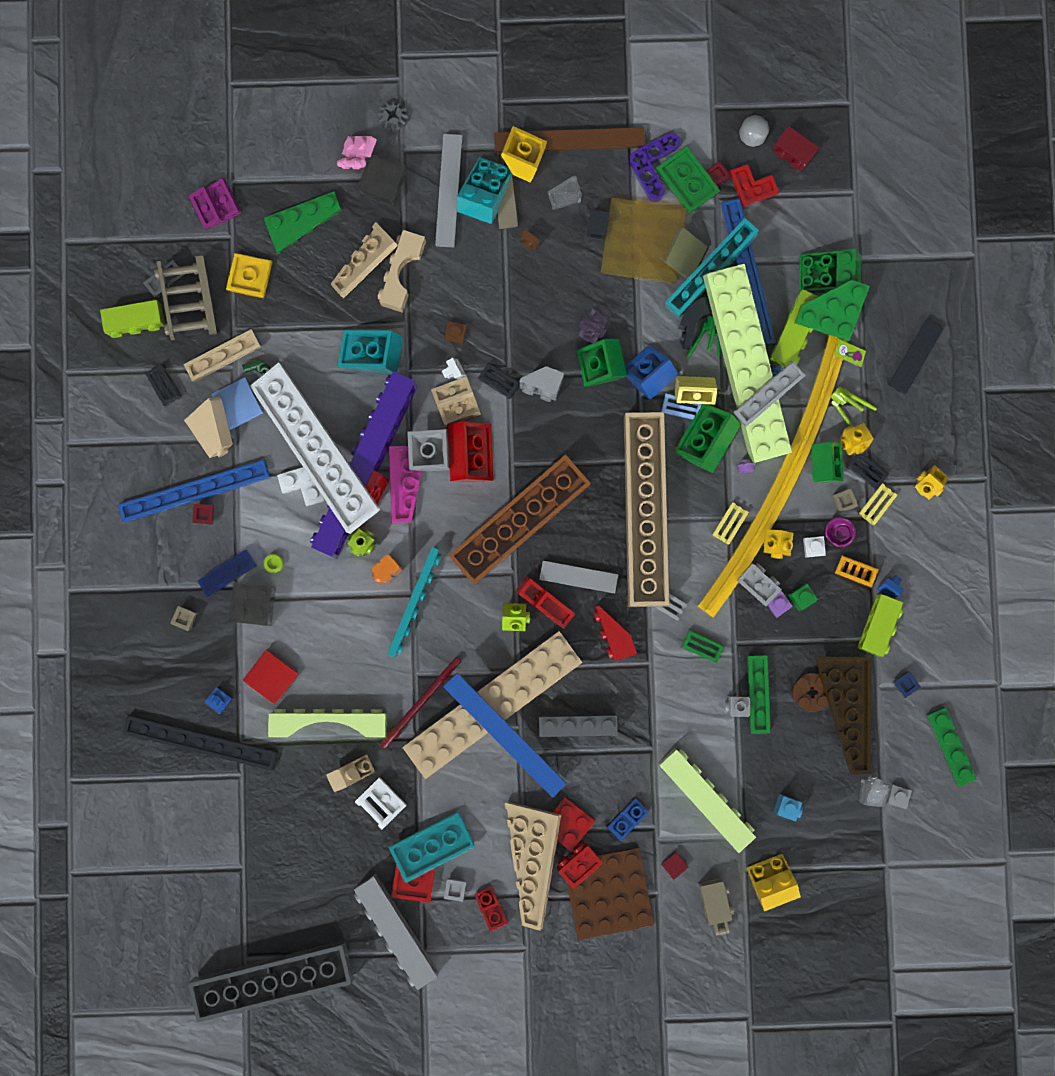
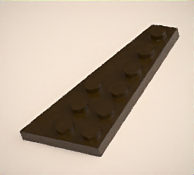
(849, 698)

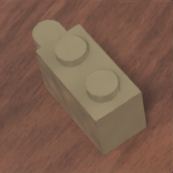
(716, 904)

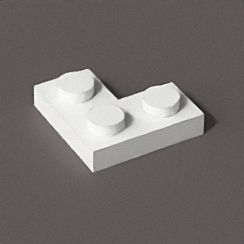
(301, 480)

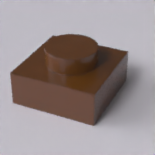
(529, 241)
(455, 333)

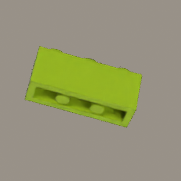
(132, 318)
(880, 625)

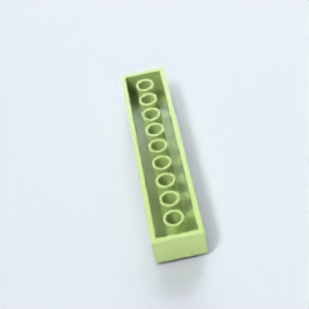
(746, 358)

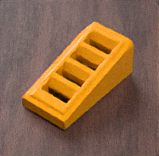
(874, 571)

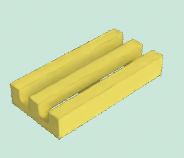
(887, 491)
(738, 510)

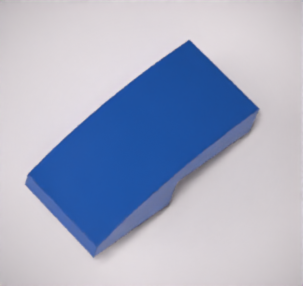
(627, 819)

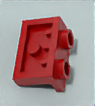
(579, 864)

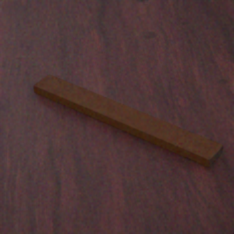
(582, 139)

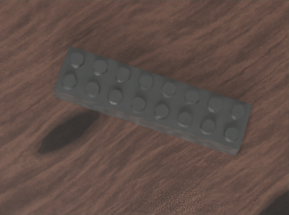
(271, 981)

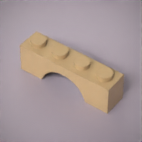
(409, 249)

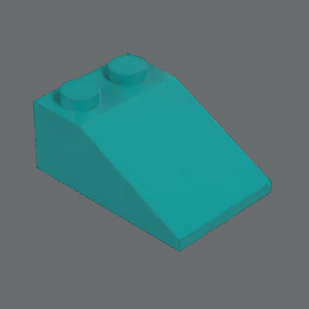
(370, 351)

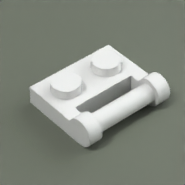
(385, 798)

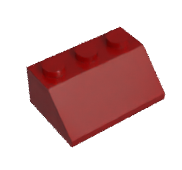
(470, 452)

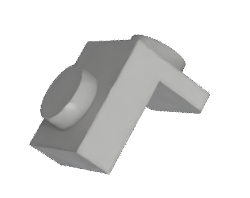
(737, 706)

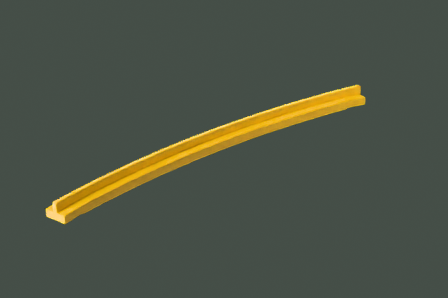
(782, 484)

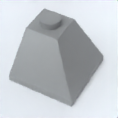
(428, 450)

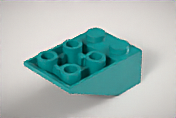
(481, 193)

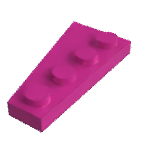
(403, 485)

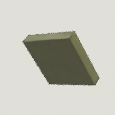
(684, 252)

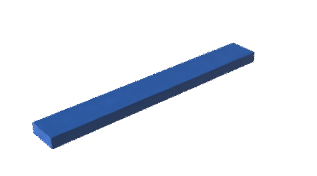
(733, 215)
(194, 491)
(504, 734)

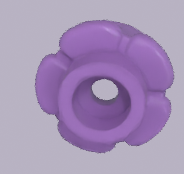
(745, 467)

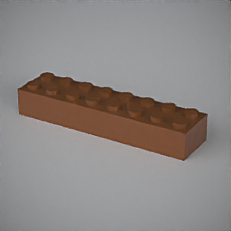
(519, 520)

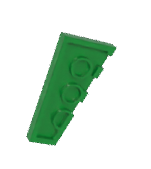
(301, 219)

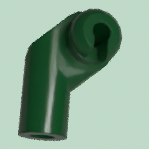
(257, 365)

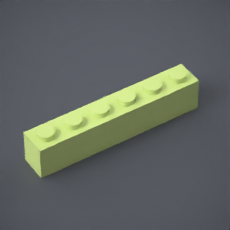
(706, 799)

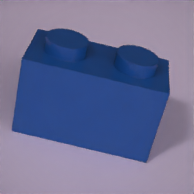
(650, 371)

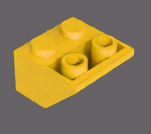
(773, 882)

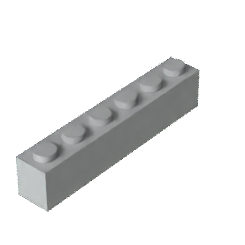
(396, 932)

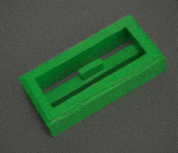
(687, 639)

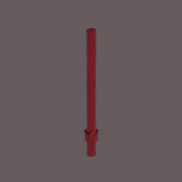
(395, 731)

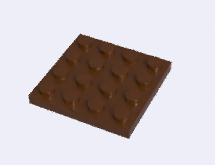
(612, 897)

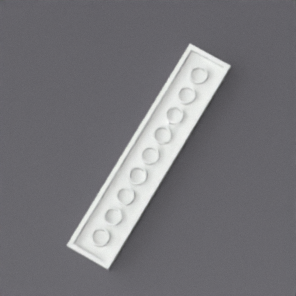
(314, 448)

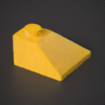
(523, 153)

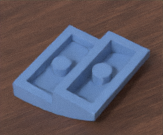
(239, 403)

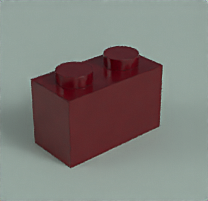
(795, 149)

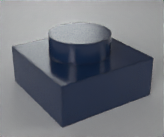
(906, 684)

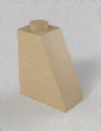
(211, 427)

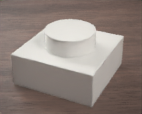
(814, 546)

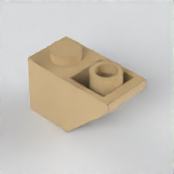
(350, 773)

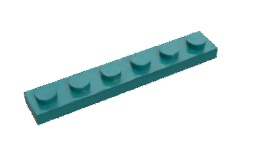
(417, 595)

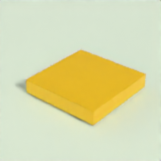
(249, 275)

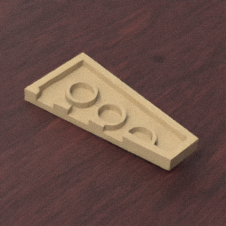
(371, 253)

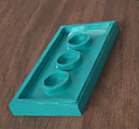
(431, 847)

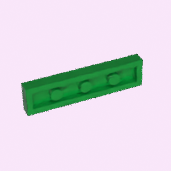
(759, 694)
(951, 747)

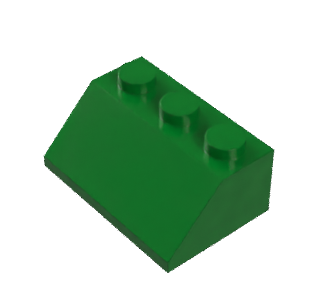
(708, 437)

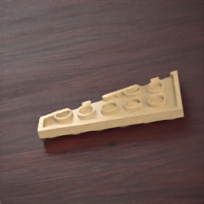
(533, 853)

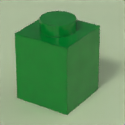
(802, 597)

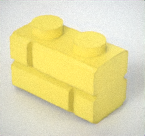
(695, 390)

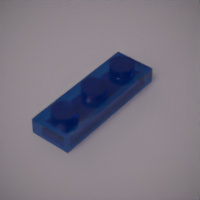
(227, 573)

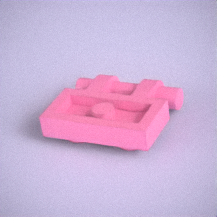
(355, 151)

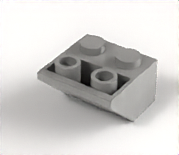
(543, 382)

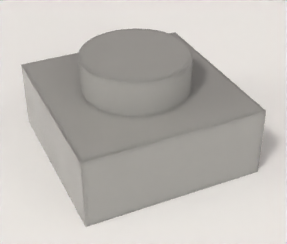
(898, 796)
(455, 889)

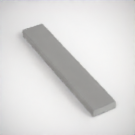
(448, 190)

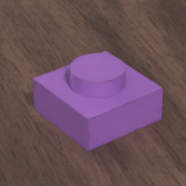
(779, 604)

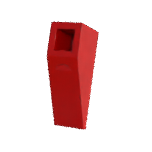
(618, 639)

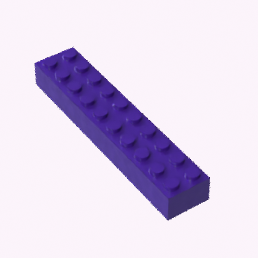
(369, 453)

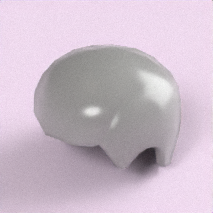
(754, 130)

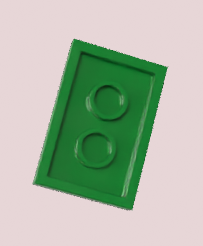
(687, 180)

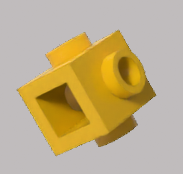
(856, 439)
(931, 482)
(778, 543)

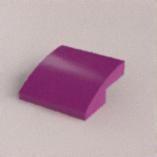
(215, 204)

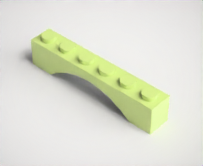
(287, 723)

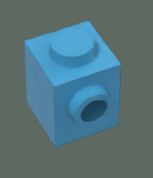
(788, 807)

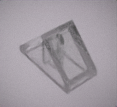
(565, 193)

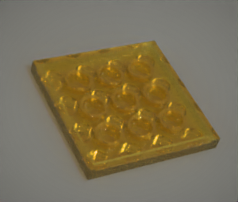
(639, 240)

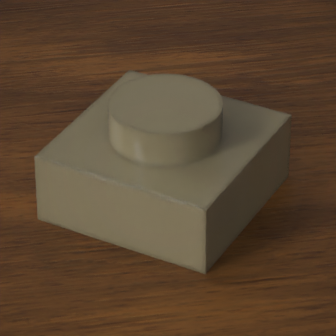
(845, 501)
(183, 618)

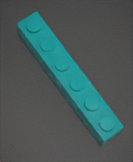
(718, 260)

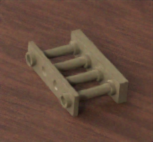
(200, 286)

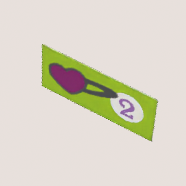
(850, 353)

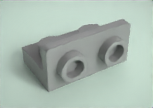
(759, 584)

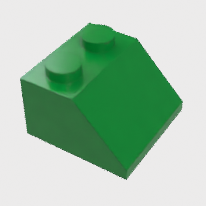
(601, 362)

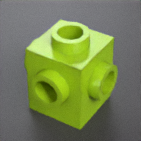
(367, 547)
(514, 617)

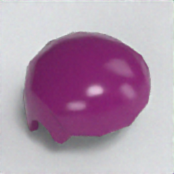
(840, 532)

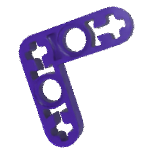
(648, 159)

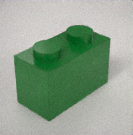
(827, 462)

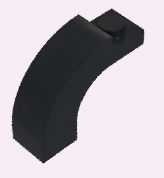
(696, 312)

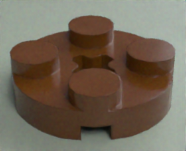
(800, 696)

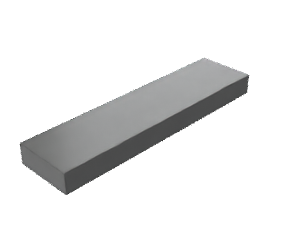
(769, 393)
(578, 577)

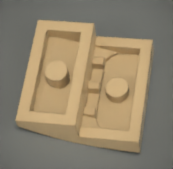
(456, 401)

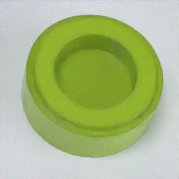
(273, 563)

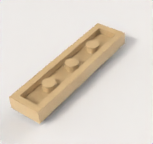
(222, 355)

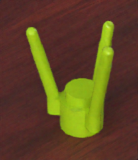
(841, 396)

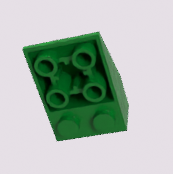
(828, 270)

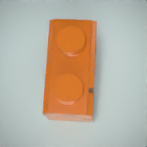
(386, 570)

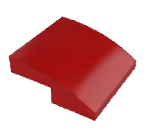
(270, 676)

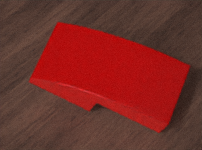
(491, 908)

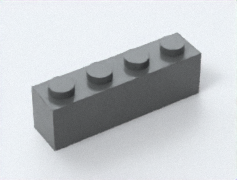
(578, 725)

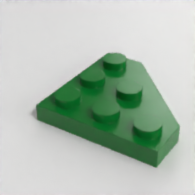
(834, 310)

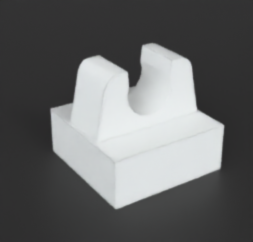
(454, 369)

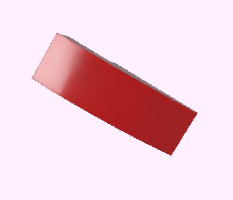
(545, 602)

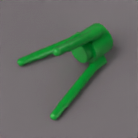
(711, 330)

